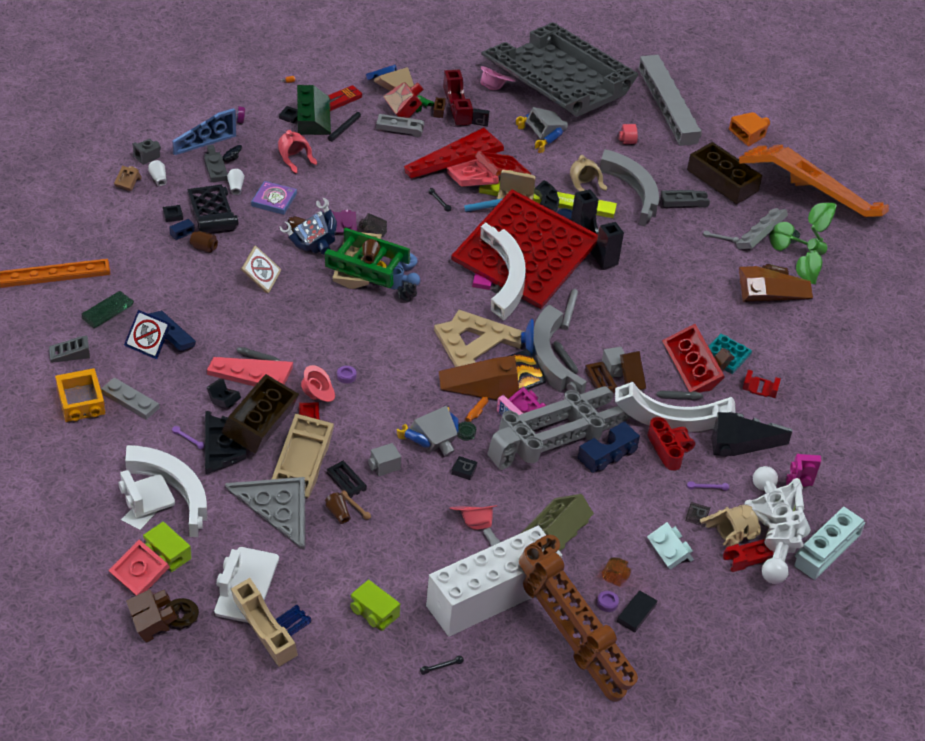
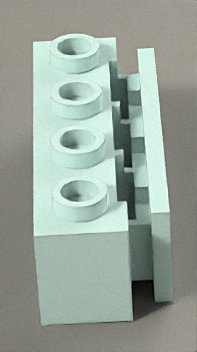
(829, 543)

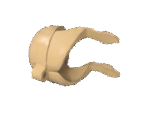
(584, 171)

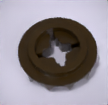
(189, 609)

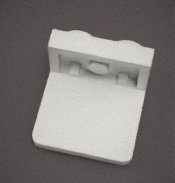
(146, 494)

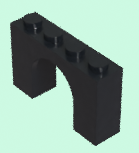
(609, 235)

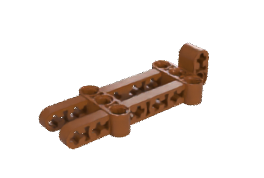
(594, 645)

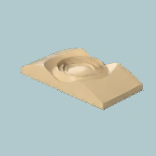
(304, 450)

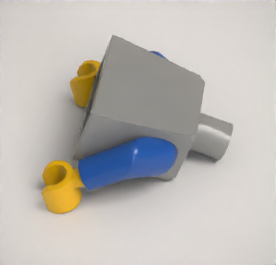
(545, 124)
(433, 431)

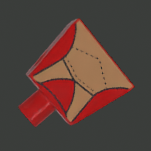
(404, 99)

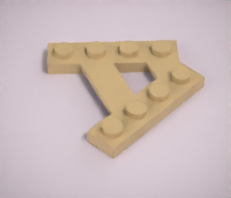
(490, 334)

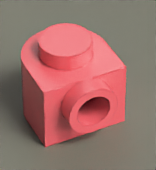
(628, 134)

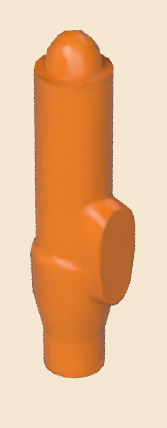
(477, 410)

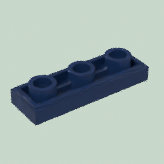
(176, 334)

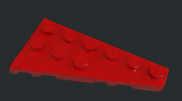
(455, 153)

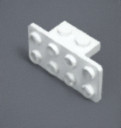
(238, 567)

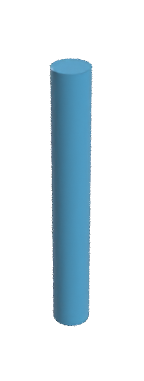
(482, 205)

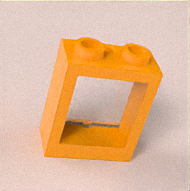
(80, 395)

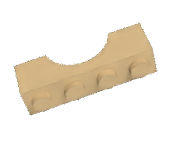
(256, 612)

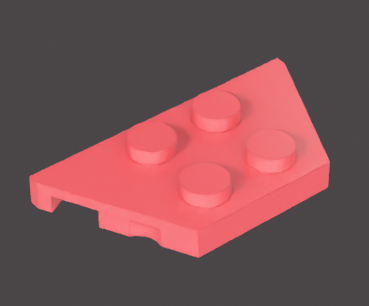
(472, 174)

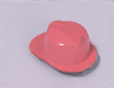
(317, 384)
(476, 517)

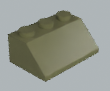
(563, 517)

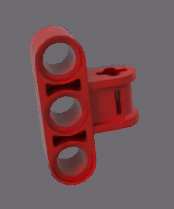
(669, 442)

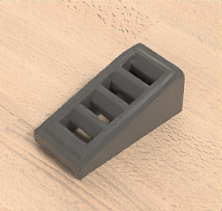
(79, 346)

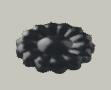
(232, 153)

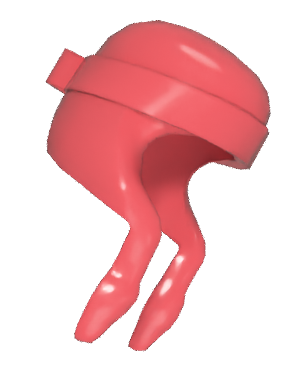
(291, 144)

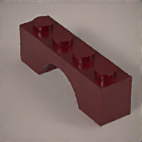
(459, 106)

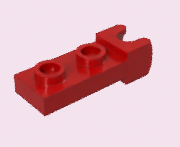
(747, 554)

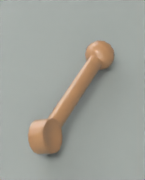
(366, 515)

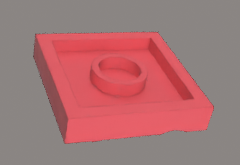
(139, 568)

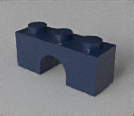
(598, 456)

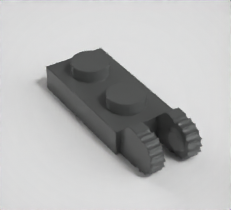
(681, 198)

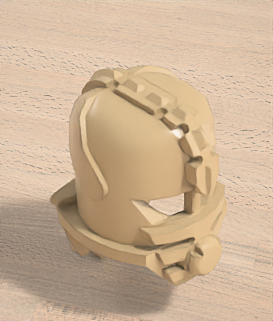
(734, 524)

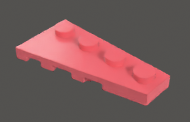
(249, 370)

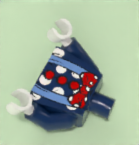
(315, 232)

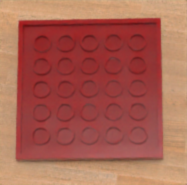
(547, 240)

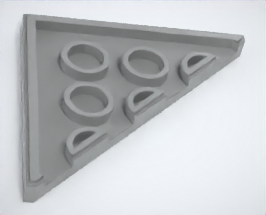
(278, 502)

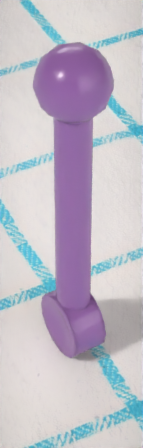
(176, 430)
(691, 485)

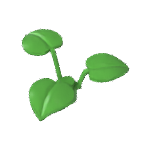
(807, 266)

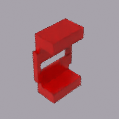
(769, 389)

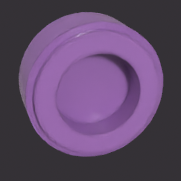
(346, 374)
(607, 601)

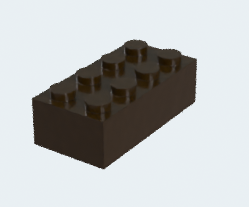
(724, 172)
(260, 413)

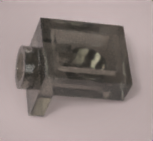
(373, 224)

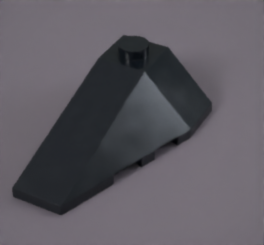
(739, 435)

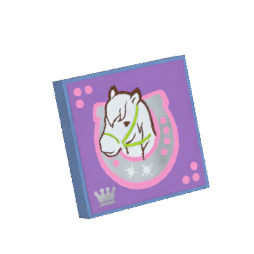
(274, 197)

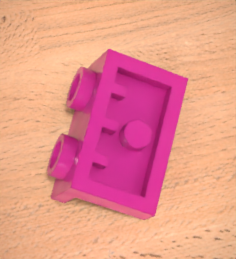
(525, 400)
(804, 468)

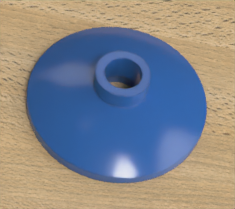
(528, 336)

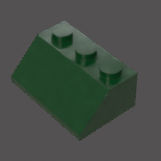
(312, 111)

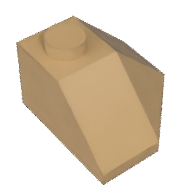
(394, 79)

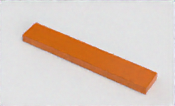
(54, 273)

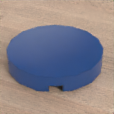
(371, 75)

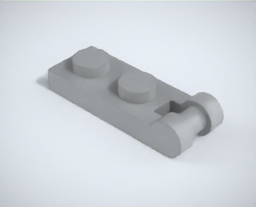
(400, 124)

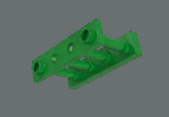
(358, 268)

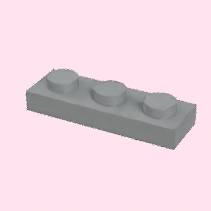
(130, 398)

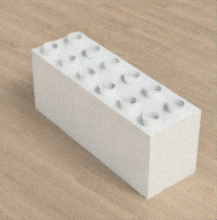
(480, 584)

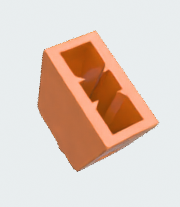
(749, 127)

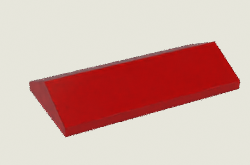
(694, 360)

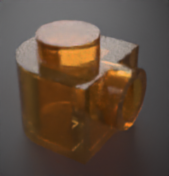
(616, 571)

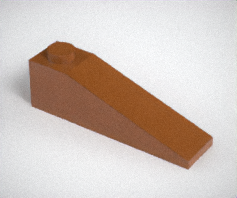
(769, 285)
(483, 378)

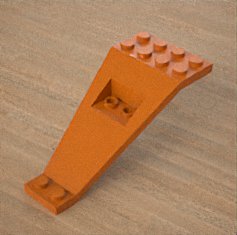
(805, 173)

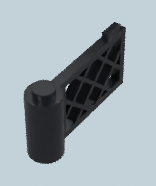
(214, 220)

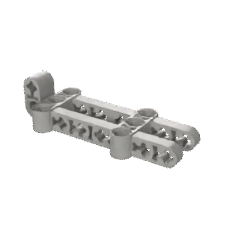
(517, 431)

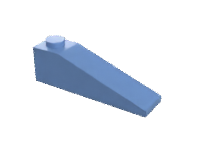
(213, 130)

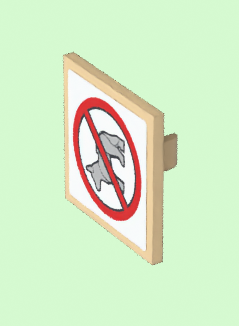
(261, 269)

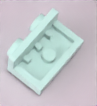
(669, 545)

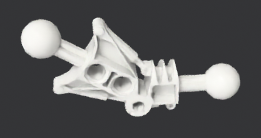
(784, 524)

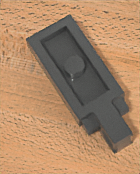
(215, 165)

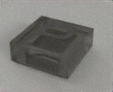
(696, 513)

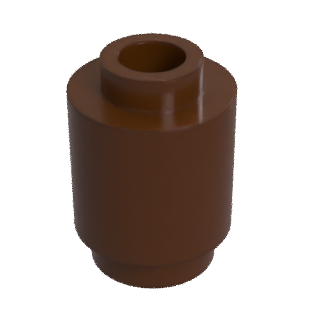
(203, 241)

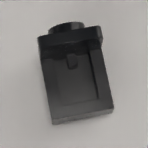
(221, 395)

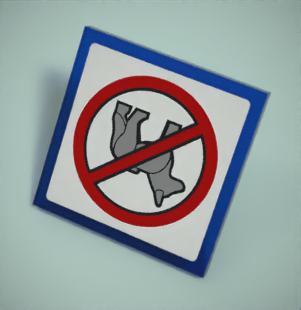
(147, 334)

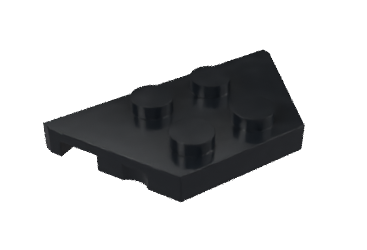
(219, 449)

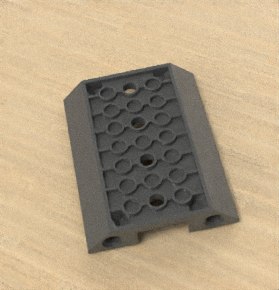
(564, 69)

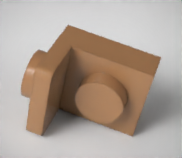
(127, 177)

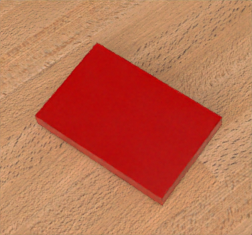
(500, 162)

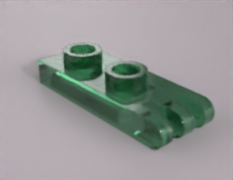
(107, 309)

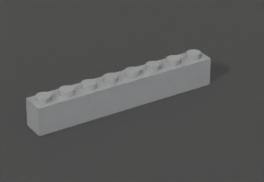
(669, 100)

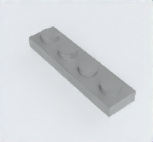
(762, 228)

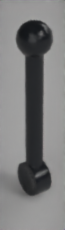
(447, 207)
(425, 669)

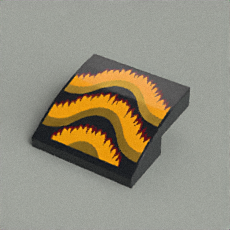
(528, 370)

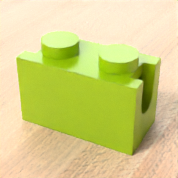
(168, 545)
(375, 605)

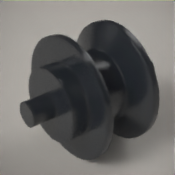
(407, 291)

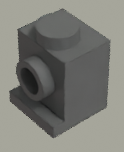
(146, 151)

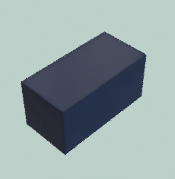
(182, 229)

